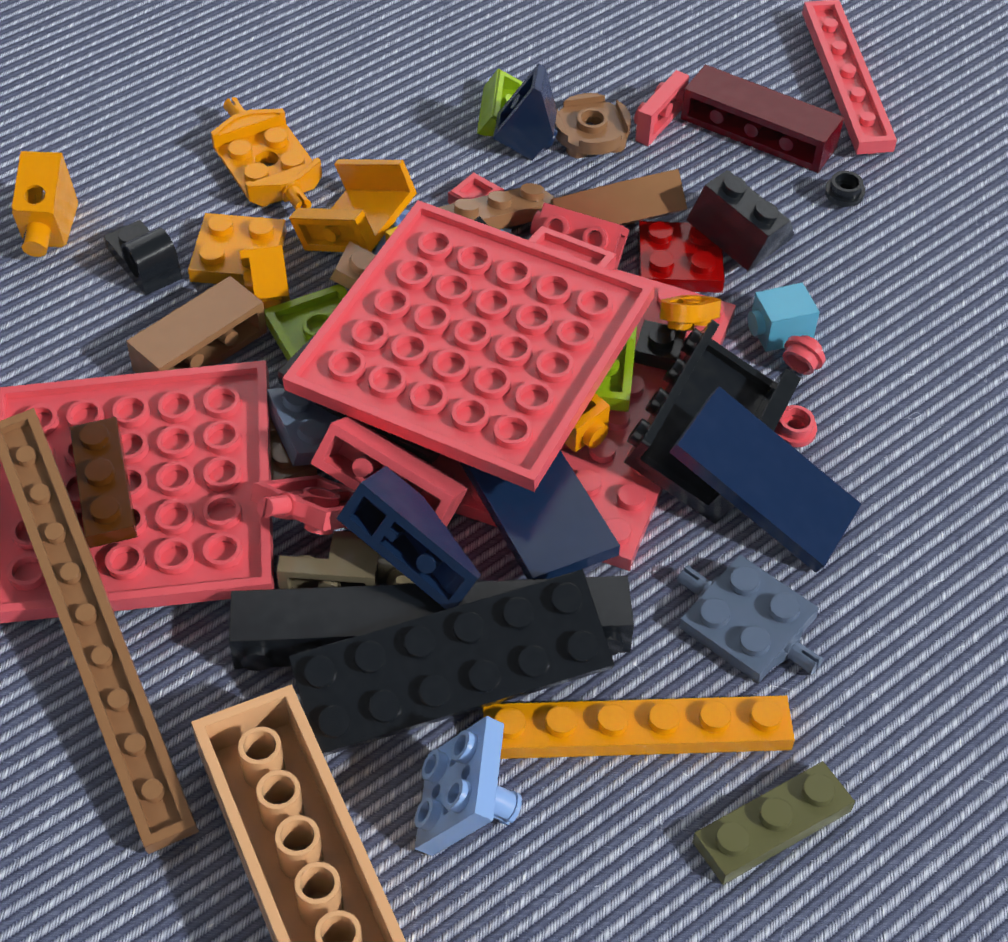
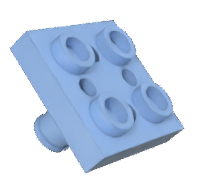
(463, 788)

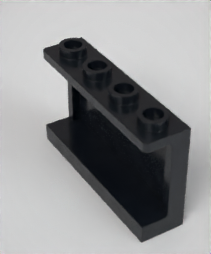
(673, 409)

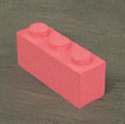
(357, 451)

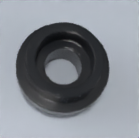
(845, 189)

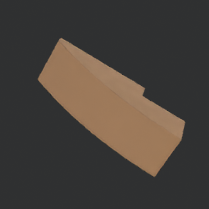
(630, 199)

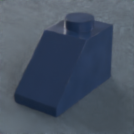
(528, 116)

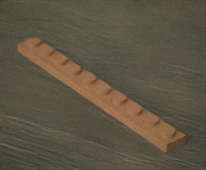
(94, 636)

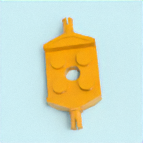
(259, 138)

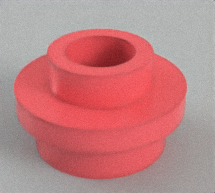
(803, 354)
(797, 426)

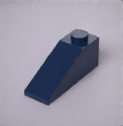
(410, 536)

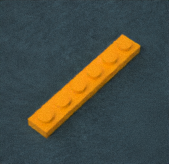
(644, 726)

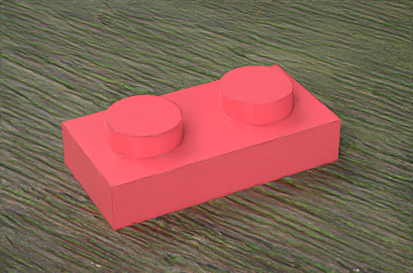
(660, 108)

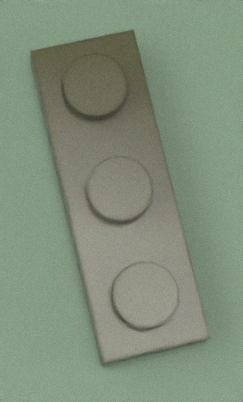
(772, 822)

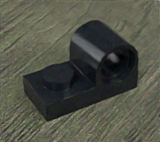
(145, 255)

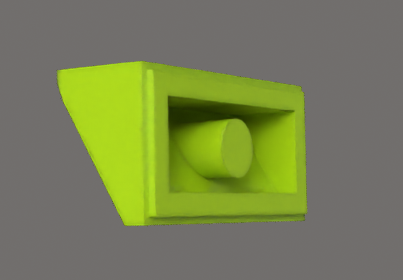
(494, 97)

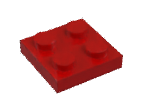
(680, 256)

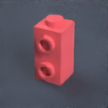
(582, 227)

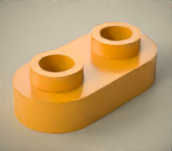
(689, 311)

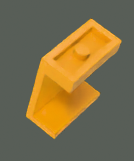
(371, 204)

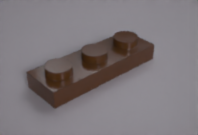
(103, 482)

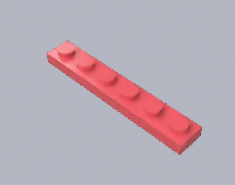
(849, 77)

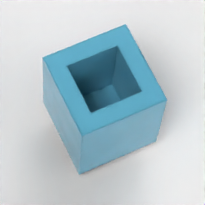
(782, 314)

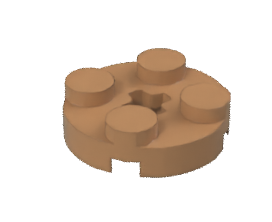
(606, 134)

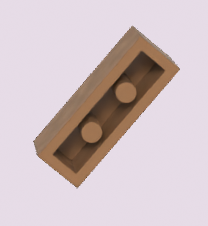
(200, 331)

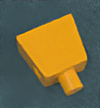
(41, 217)

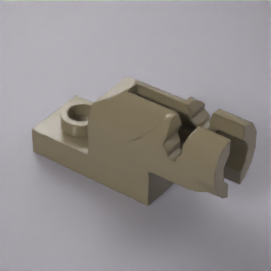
(349, 564)

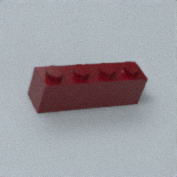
(761, 118)

